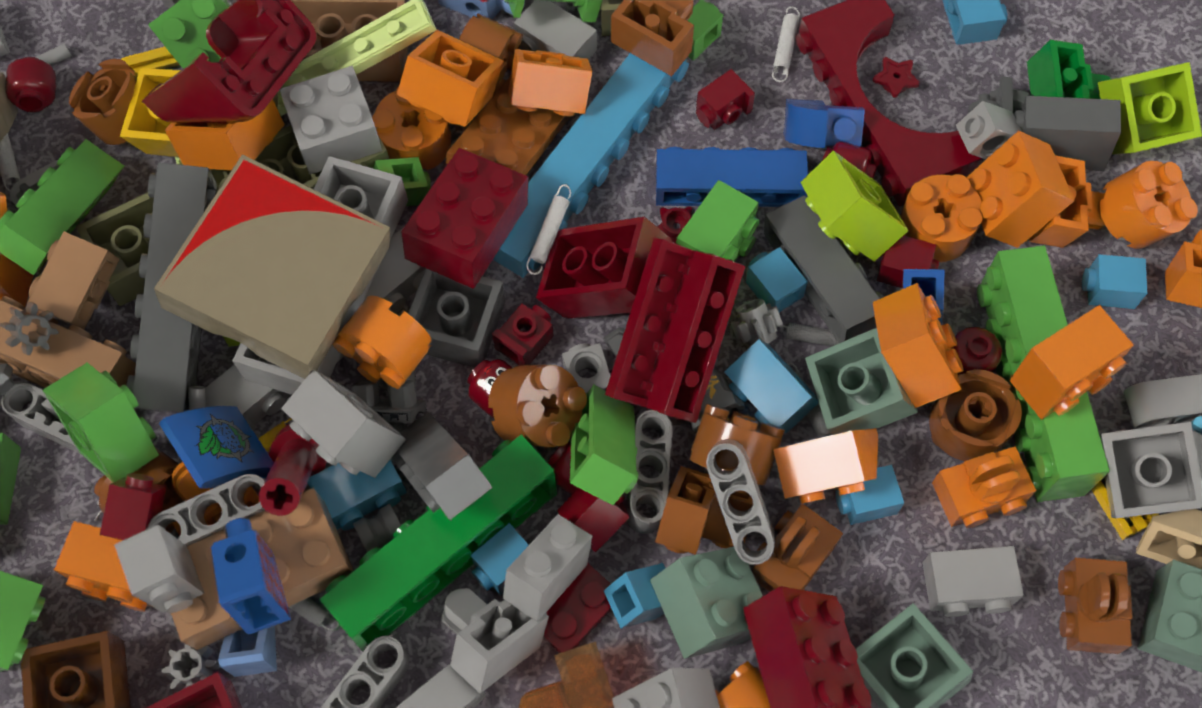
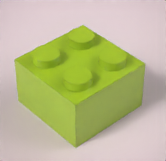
(1155, 107)
(852, 207)

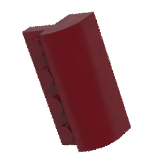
(675, 330)

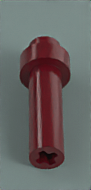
(293, 465)

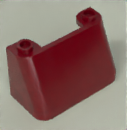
(258, 53)

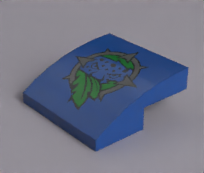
(216, 445)

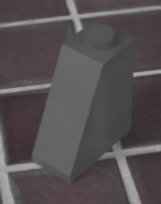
(1074, 127)

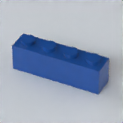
(766, 176)

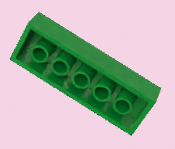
(436, 550)

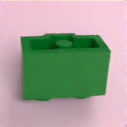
(1062, 72)

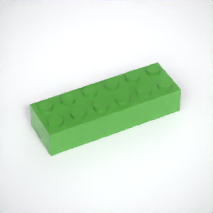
(1023, 310)

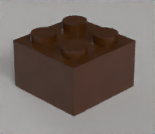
(76, 673)

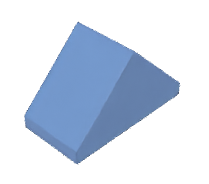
(250, 653)

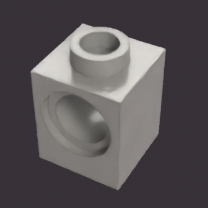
(987, 129)
(587, 356)

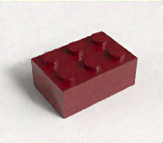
(465, 218)
(597, 267)
(805, 651)

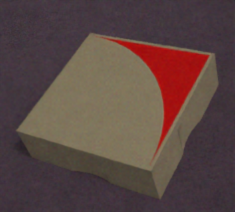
(274, 266)

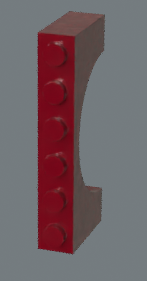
(903, 156)

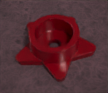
(896, 85)
(673, 216)

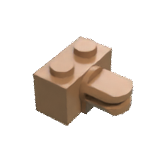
(73, 279)

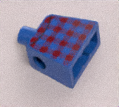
(248, 578)

